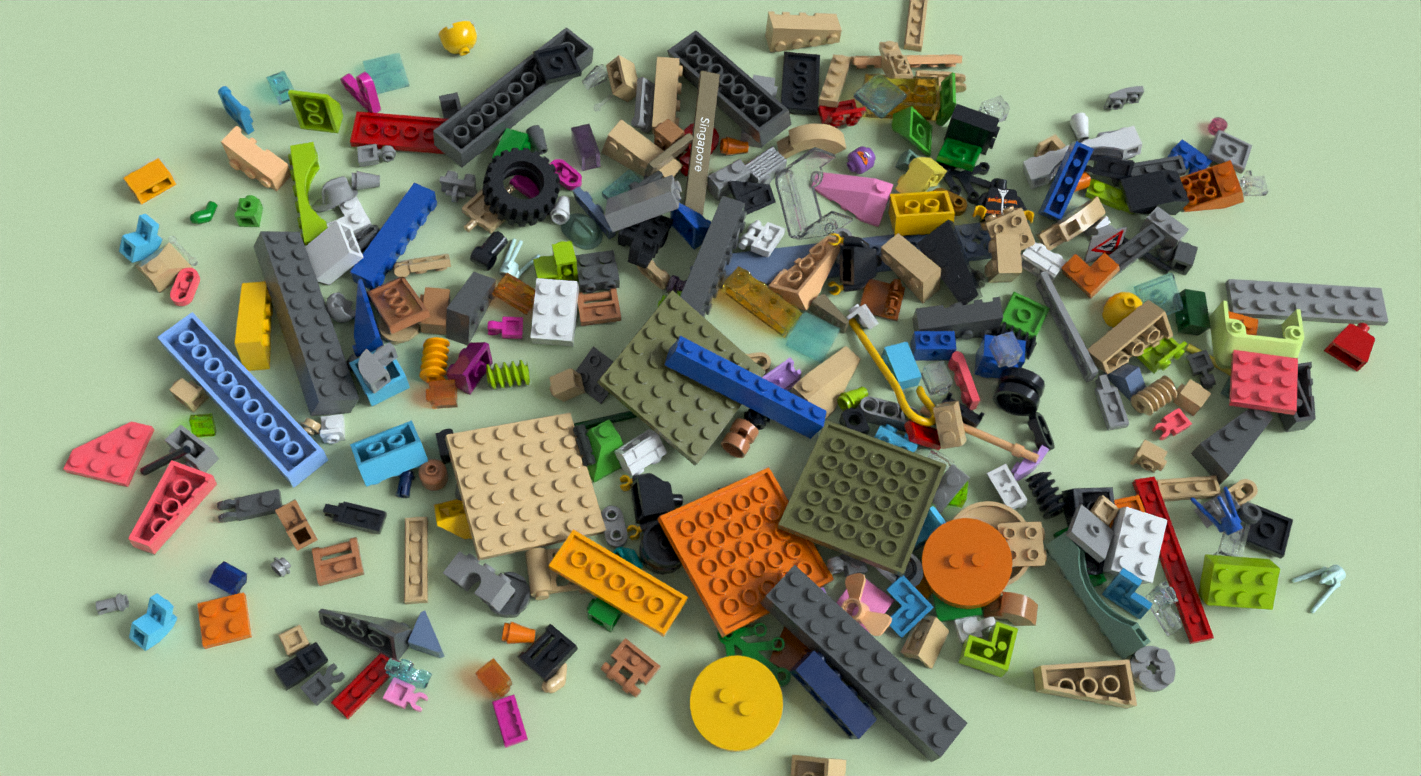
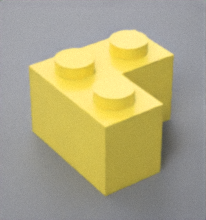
(921, 175)

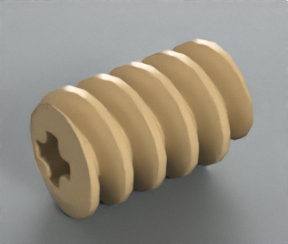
(1154, 396)

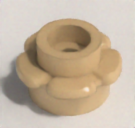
(311, 426)

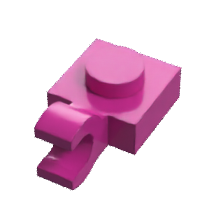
(509, 327)

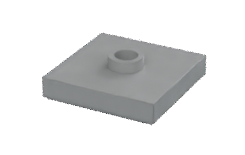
(1226, 148)
(1090, 533)

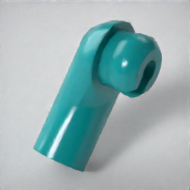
(629, 555)

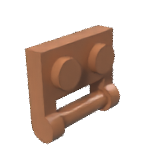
(599, 311)
(340, 567)

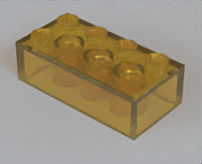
(921, 94)

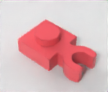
(1173, 423)

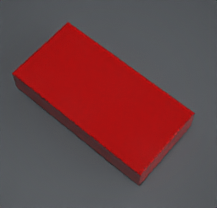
(922, 435)

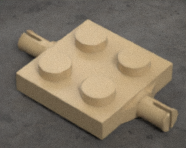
(480, 214)

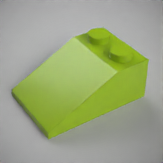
(316, 111)

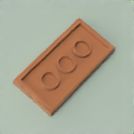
(398, 304)

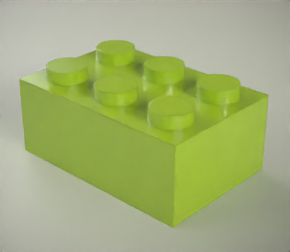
(1238, 582)

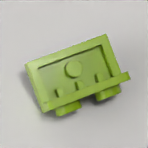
(1162, 354)

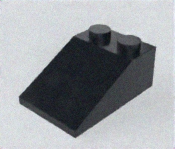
(1154, 189)

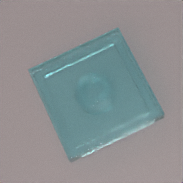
(879, 95)
(1161, 292)

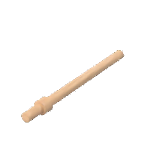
(1017, 449)

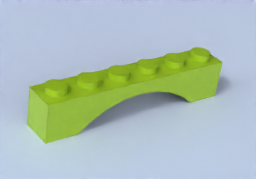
(305, 166)

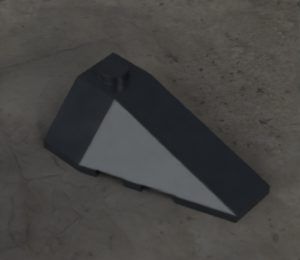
(1086, 497)

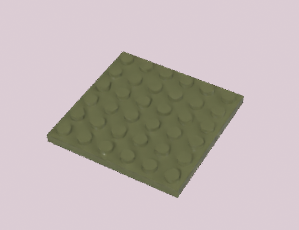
(668, 402)
(863, 497)

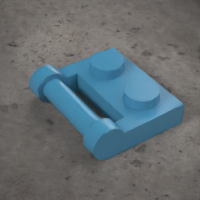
(236, 110)

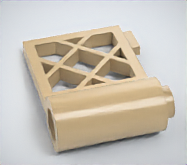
(541, 578)

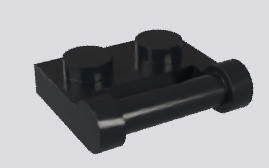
(552, 657)

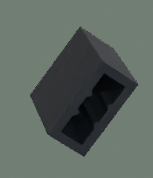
(973, 127)

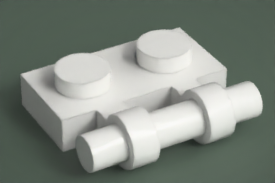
(767, 238)

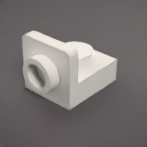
(866, 317)
(332, 429)

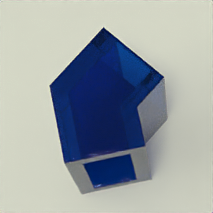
(228, 578)

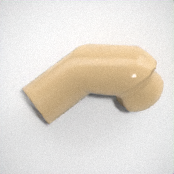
(557, 681)

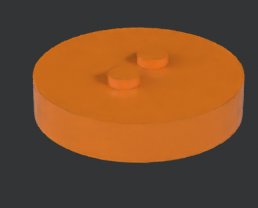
(966, 563)

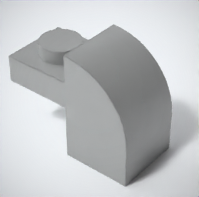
(372, 366)

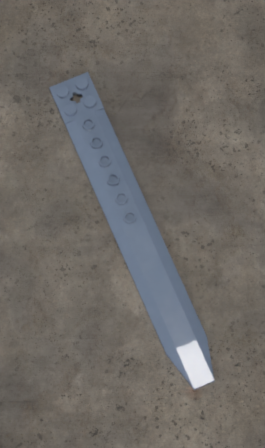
(766, 268)

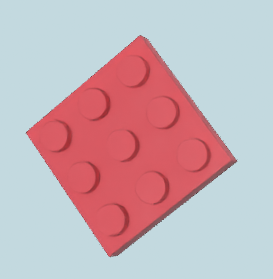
(1263, 382)

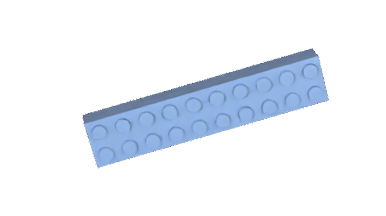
(243, 399)

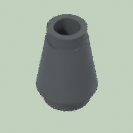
(537, 139)

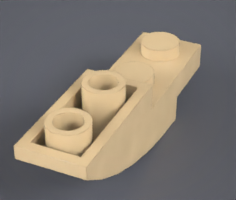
(893, 62)
(1072, 224)

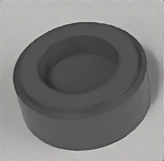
(1249, 513)

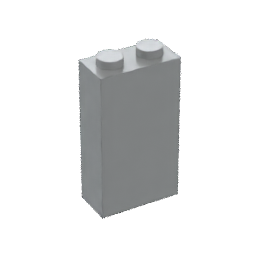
(643, 203)

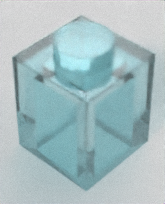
(280, 85)

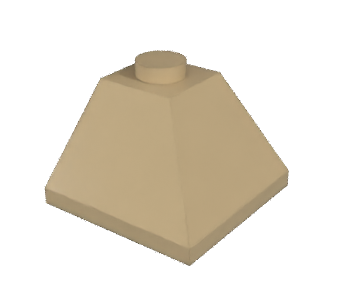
(162, 267)

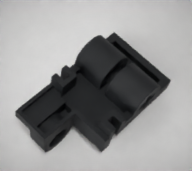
(645, 239)

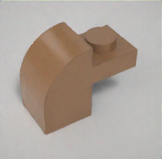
(296, 524)
(1015, 607)

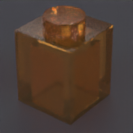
(442, 394)
(494, 679)

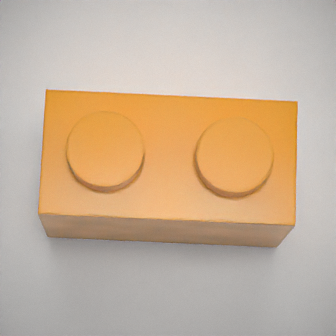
(149, 181)

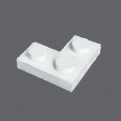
(353, 215)

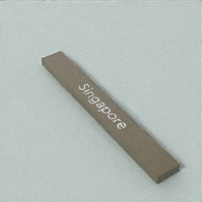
(702, 141)

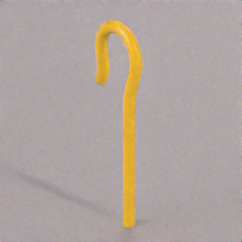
(893, 382)

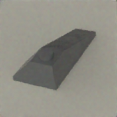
(373, 632)

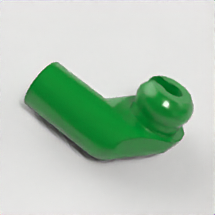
(205, 215)

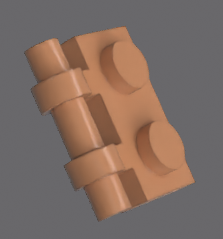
(635, 662)

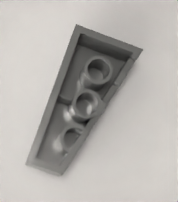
(966, 320)
(1228, 446)

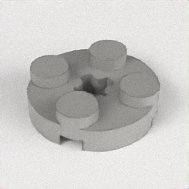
(1161, 660)

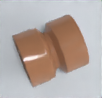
(739, 438)

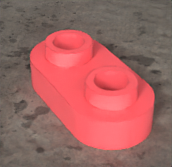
(184, 288)

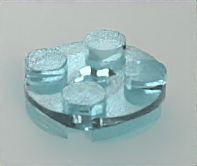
(404, 671)

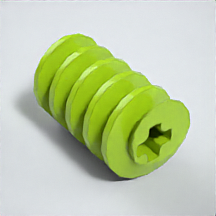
(507, 374)

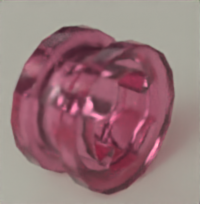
(1219, 122)

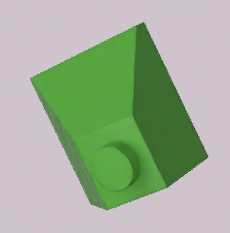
(913, 129)
(604, 442)

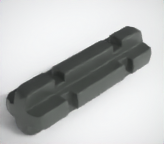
(584, 445)

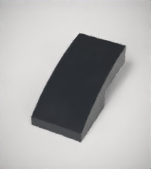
(302, 666)

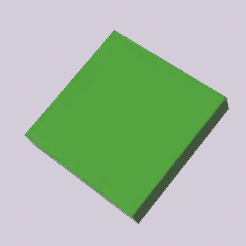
(1024, 314)

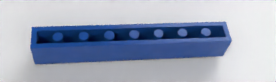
(745, 387)

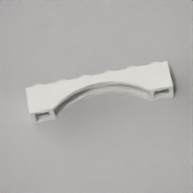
(1119, 144)

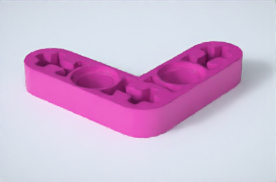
(362, 90)

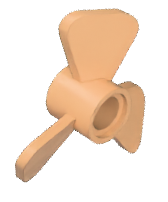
(874, 622)

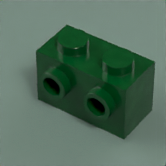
(1194, 316)

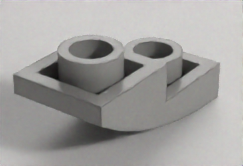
(1127, 95)

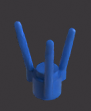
(1230, 522)

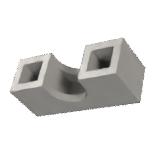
(493, 589)

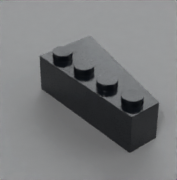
(946, 251)

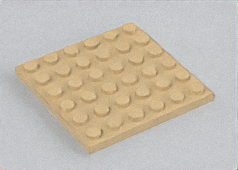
(523, 485)

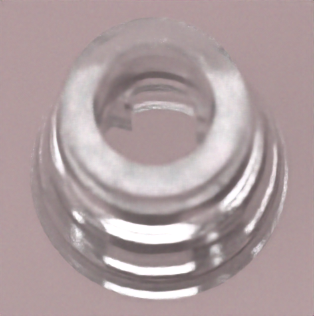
(595, 77)

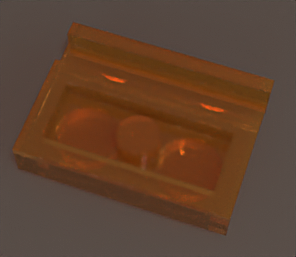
(515, 293)

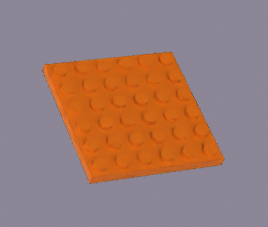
(737, 551)

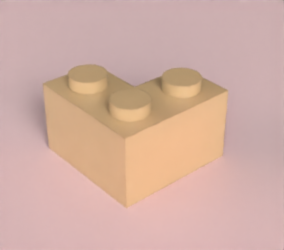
(1005, 260)

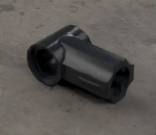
(486, 255)

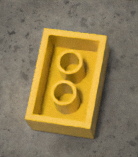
(919, 212)

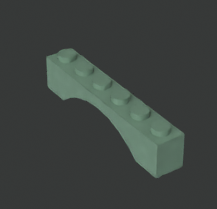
(1123, 633)

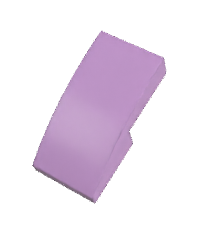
(1024, 468)

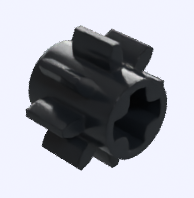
(756, 419)

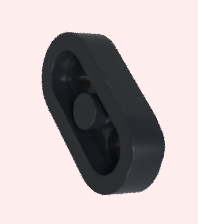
(1041, 431)

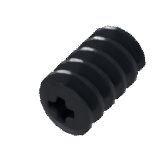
(1030, 343)
(1045, 494)

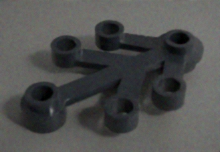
(965, 178)

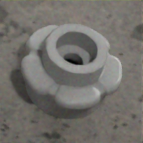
(280, 566)

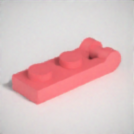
(964, 380)

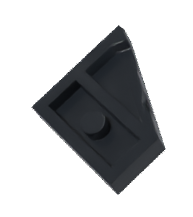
(752, 194)

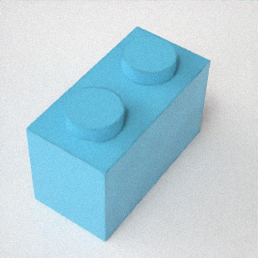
(902, 364)

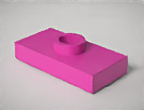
(525, 186)
(509, 721)

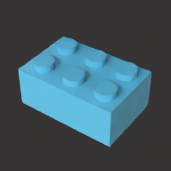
(389, 453)

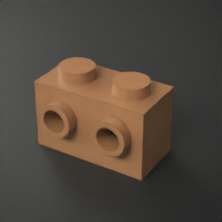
(667, 134)
(436, 302)

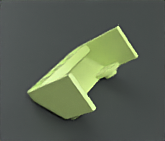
(1231, 335)

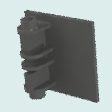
(591, 370)

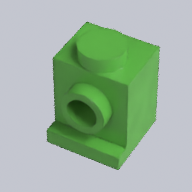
(249, 211)

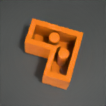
(1090, 278)

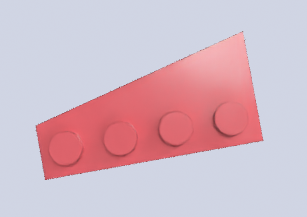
(170, 505)

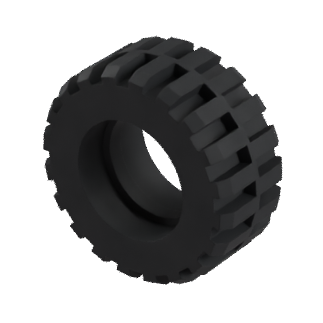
(527, 165)

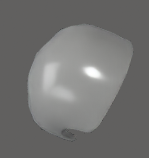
(340, 308)

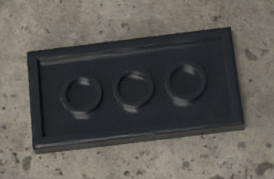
(800, 83)

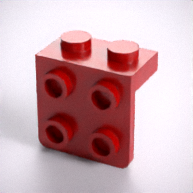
(844, 114)

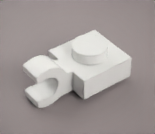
(972, 627)

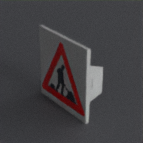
(1105, 241)

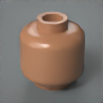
(433, 474)

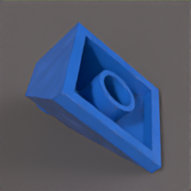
(690, 225)

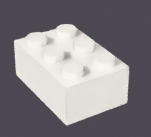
(554, 312)
(1135, 544)

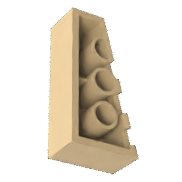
(801, 30)
(666, 91)

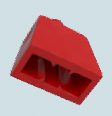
(1352, 346)

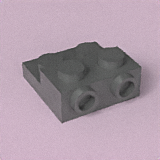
(597, 271)

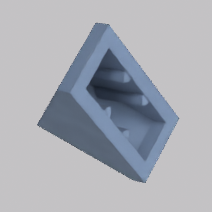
(1127, 380)
(424, 638)

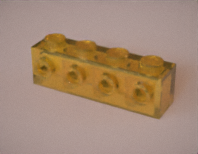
(761, 301)

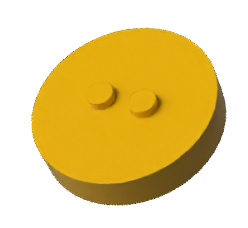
(736, 703)

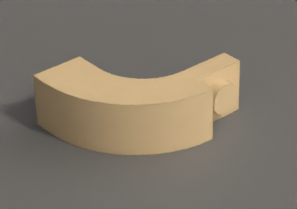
(810, 136)

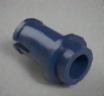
(404, 484)

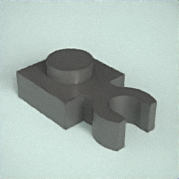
(320, 686)

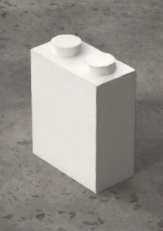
(333, 252)

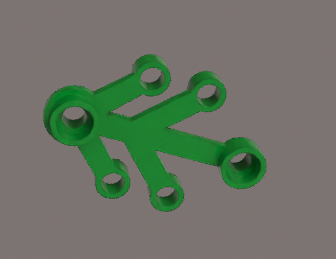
(752, 649)

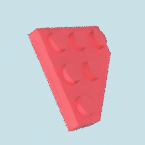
(112, 455)

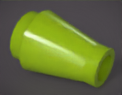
(852, 398)

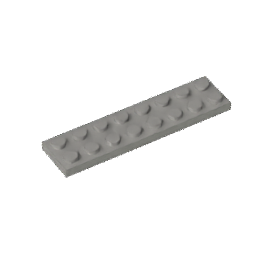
(1315, 301)

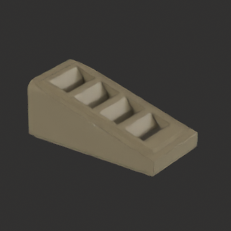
(828, 312)

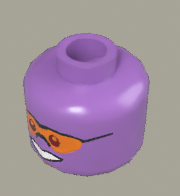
(861, 160)

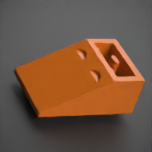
(1212, 188)

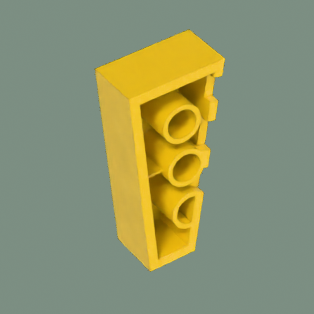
(254, 326)

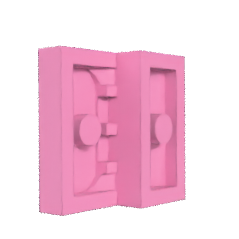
(872, 597)

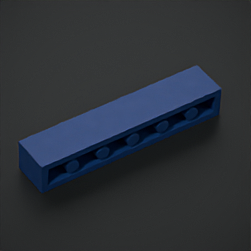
(394, 236)

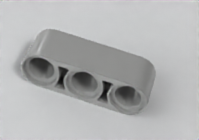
(879, 407)

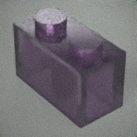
(585, 147)

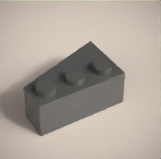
(469, 308)
(1305, 402)

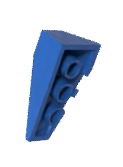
(365, 328)

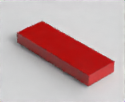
(362, 687)

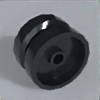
(1019, 391)
(657, 551)

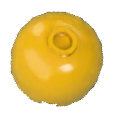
(459, 38)
(1119, 307)

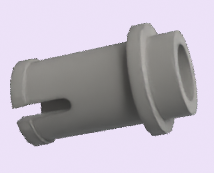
(116, 603)

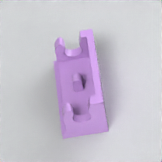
(784, 375)

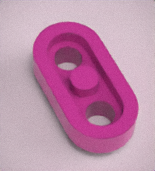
(567, 174)

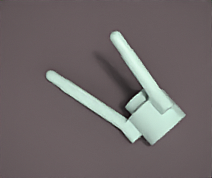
(510, 265)
(1330, 576)

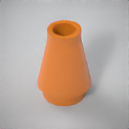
(733, 146)
(517, 633)

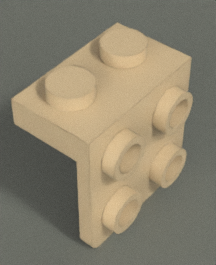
(1010, 222)
(1025, 543)

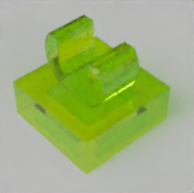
(202, 425)

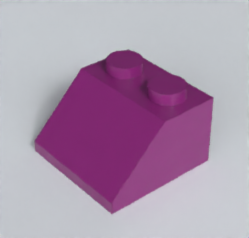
(470, 366)

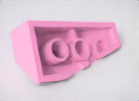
(859, 195)

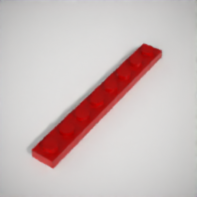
(1175, 565)

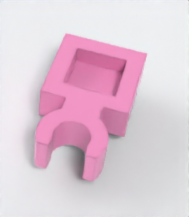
(402, 693)

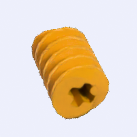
(434, 359)

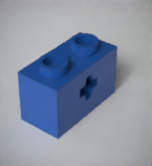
(933, 345)

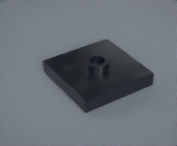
(557, 63)
(1270, 533)

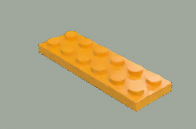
(618, 583)

